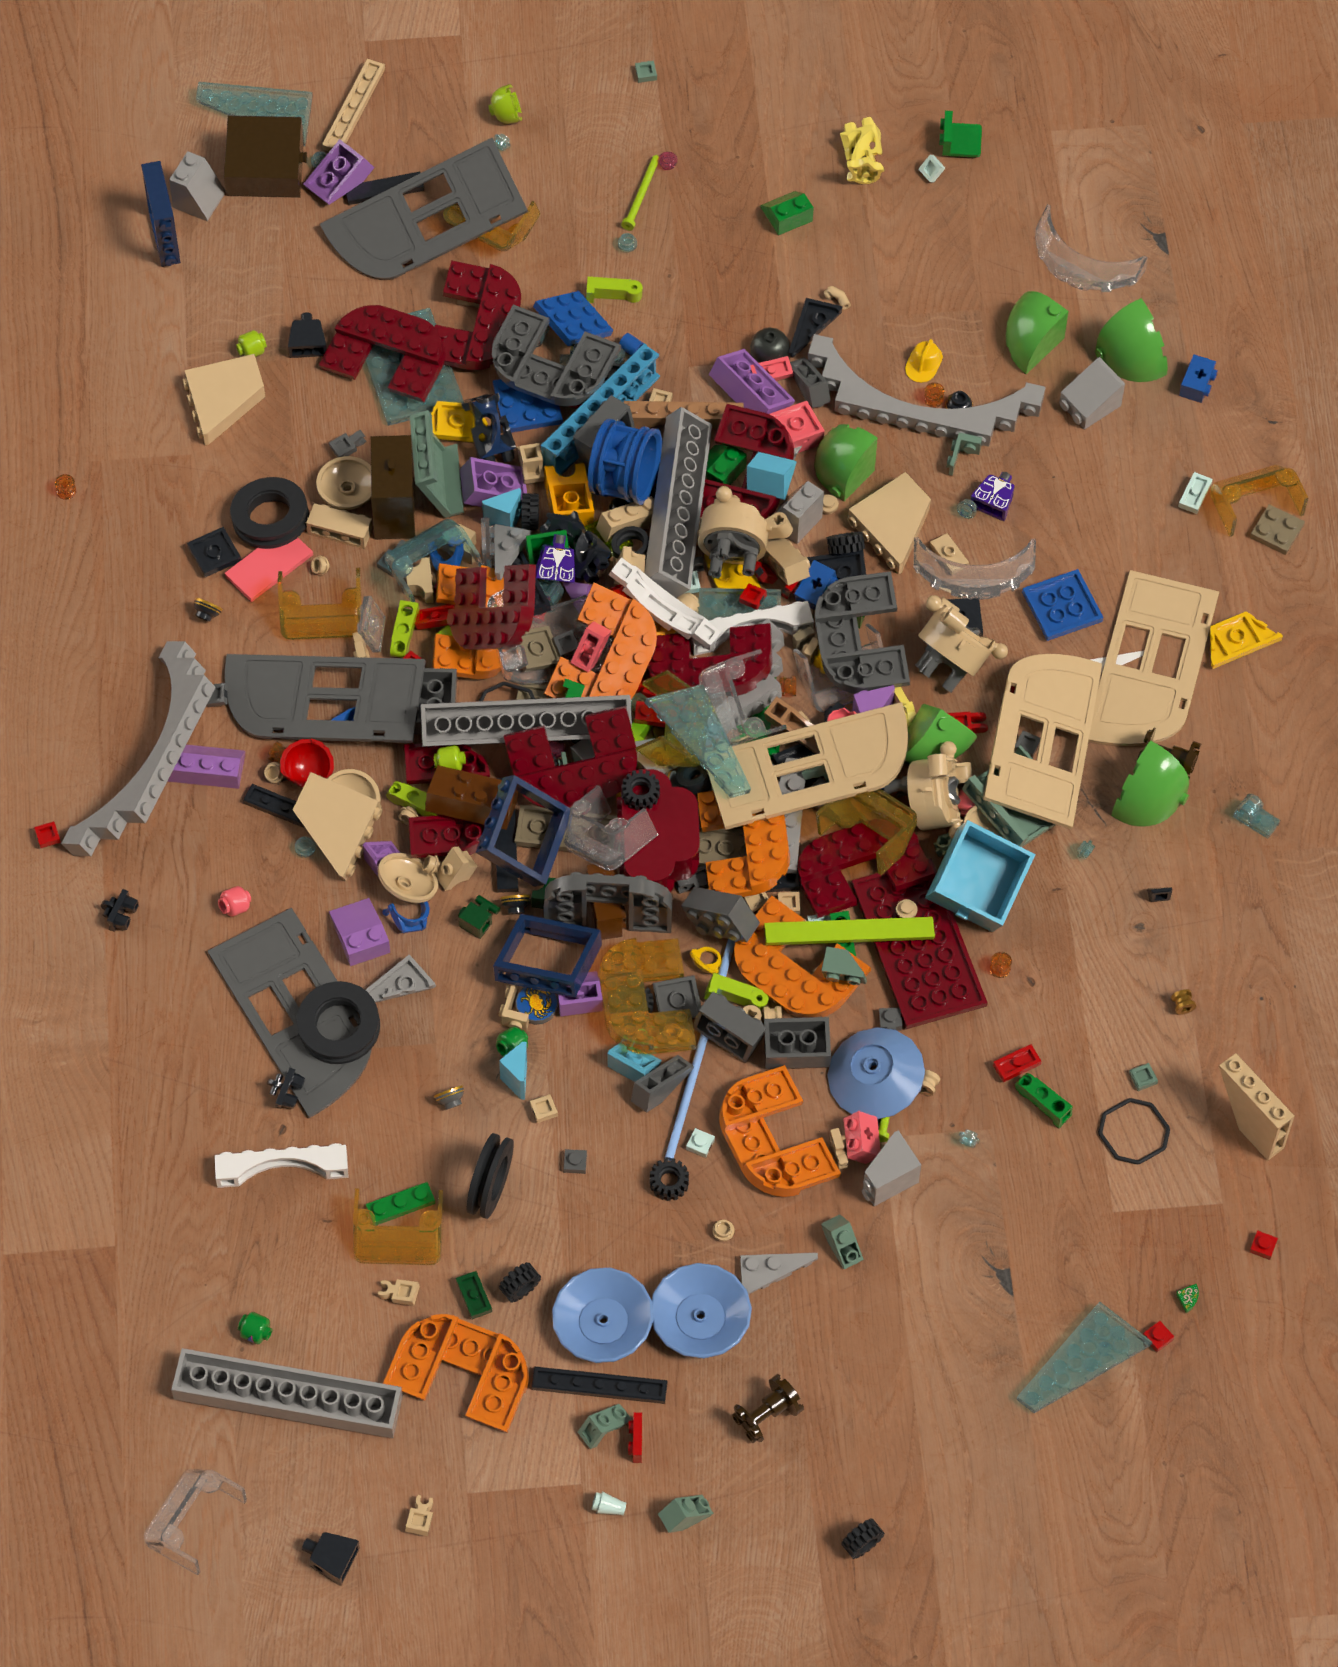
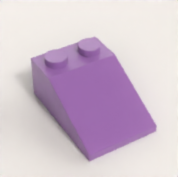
(338, 173)
(488, 479)
(360, 932)

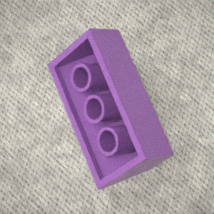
(757, 390)
(209, 766)

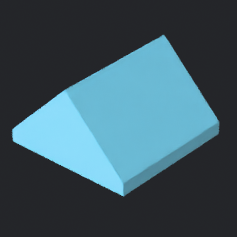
(770, 474)
(504, 508)
(631, 1064)
(514, 1069)

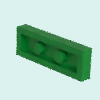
(401, 1203)

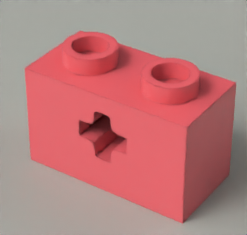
(591, 646)
(861, 1137)

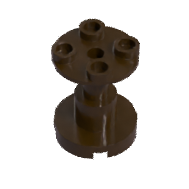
(1186, 757)
(781, 1398)

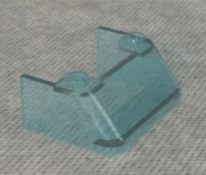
(401, 558)

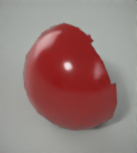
(306, 757)

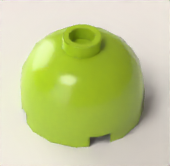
(505, 105)

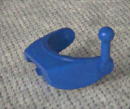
(454, 560)
(408, 925)

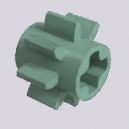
(942, 844)

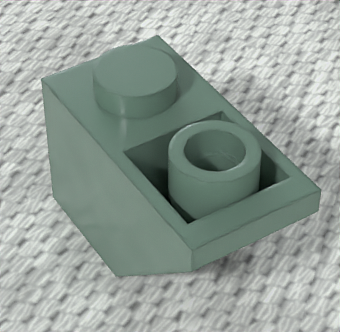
(840, 965)
(842, 1241)
(685, 1512)

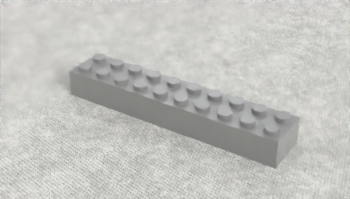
(678, 501)
(491, 720)
(287, 1393)

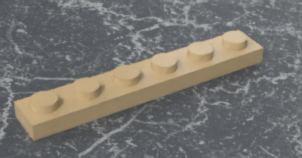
(354, 104)

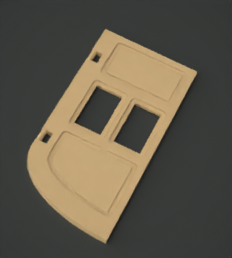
(1061, 696)
(1139, 700)
(853, 749)

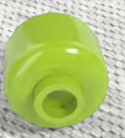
(251, 343)
(450, 757)

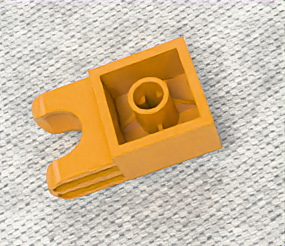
(569, 493)

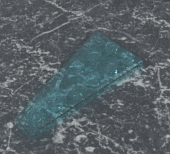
(256, 101)
(701, 733)
(1091, 1350)

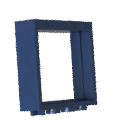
(160, 213)
(551, 841)
(544, 979)

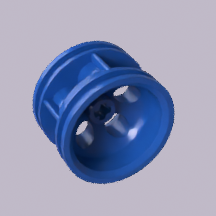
(624, 461)

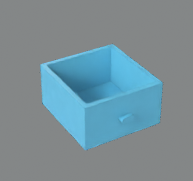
(980, 876)

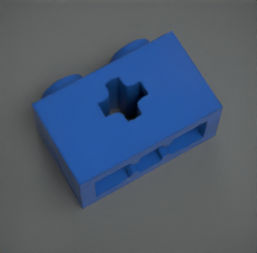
(1197, 378)
(818, 575)

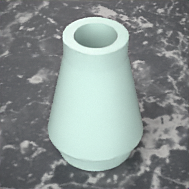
(607, 1504)

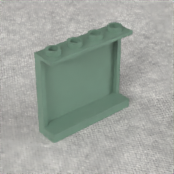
(436, 466)
(1011, 824)

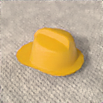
(924, 361)

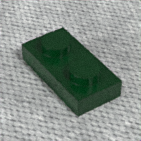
(474, 1295)

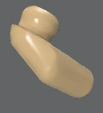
(839, 295)

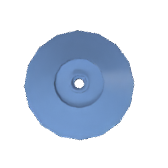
(881, 1090)
(704, 1291)
(596, 1296)

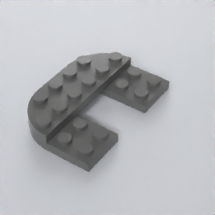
(544, 378)
(839, 635)
(648, 901)

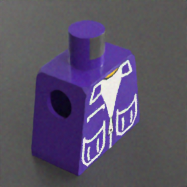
(994, 495)
(556, 561)

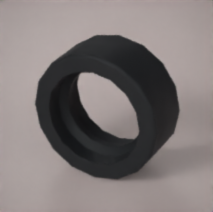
(630, 533)

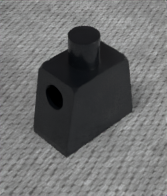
(306, 338)
(332, 1555)

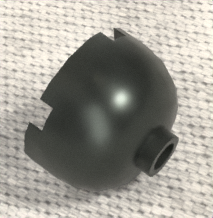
(769, 345)

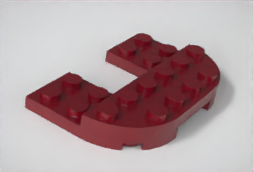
(496, 293)
(394, 331)
(754, 433)
(492, 627)
(674, 655)
(568, 783)
(440, 833)
(826, 856)

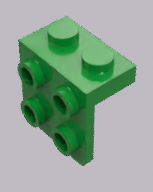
(960, 138)

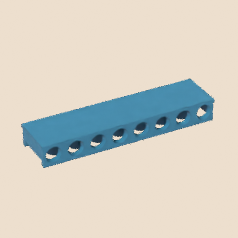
(625, 384)

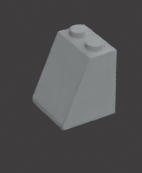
(195, 187)
(1093, 394)
(803, 509)
(891, 1171)

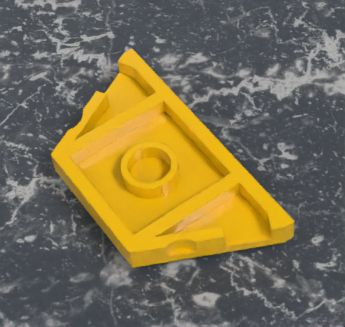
(453, 422)
(732, 576)
(1238, 638)

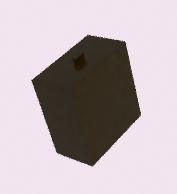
(264, 156)
(392, 487)

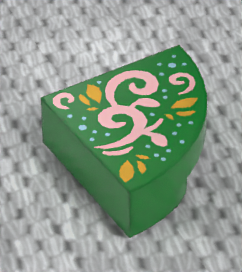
(1188, 1297)

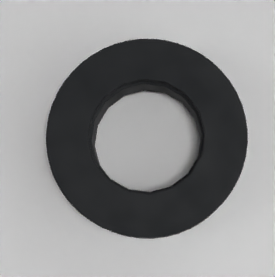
(268, 490)
(338, 1050)
(490, 1176)

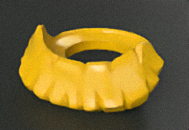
(709, 968)

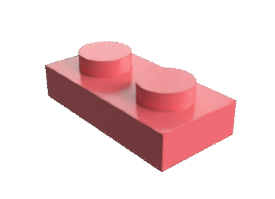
(777, 368)

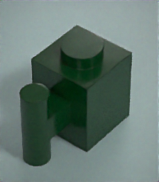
(477, 919)

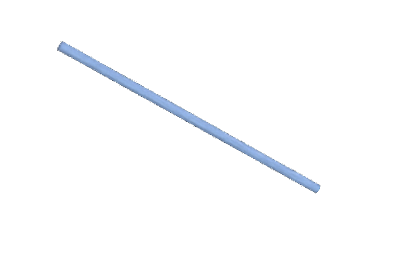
(696, 1063)

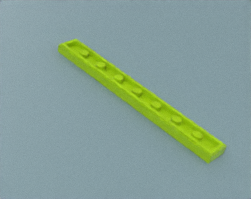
(849, 931)

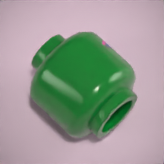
(510, 1039)
(255, 1328)

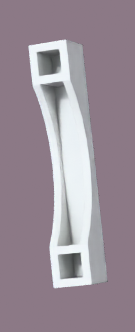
(786, 618)
(236, 1168)

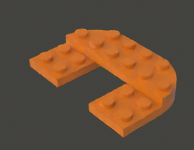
(447, 652)
(628, 655)
(765, 848)
(782, 978)
(753, 1145)
(470, 1348)

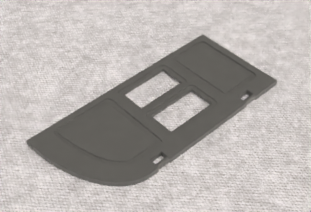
(385, 233)
(277, 691)
(264, 959)

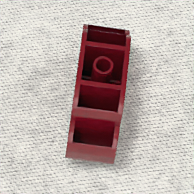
(675, 850)

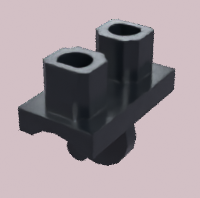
(115, 909)
(284, 1098)

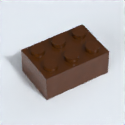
(607, 916)

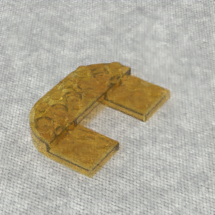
(624, 997)

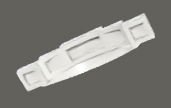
(662, 605)

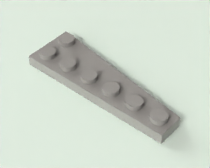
(788, 784)

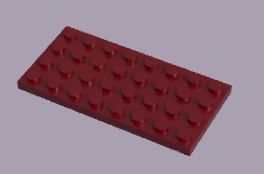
(926, 976)

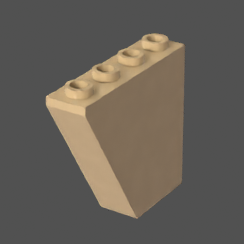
(223, 394)
(892, 519)
(337, 820)
(1256, 1108)

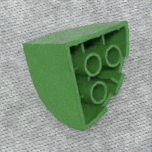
(1034, 329)
(1132, 344)
(845, 459)
(931, 729)
(1153, 790)

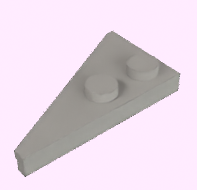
(508, 545)
(401, 980)
(762, 1270)

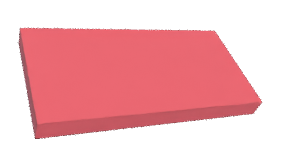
(260, 568)

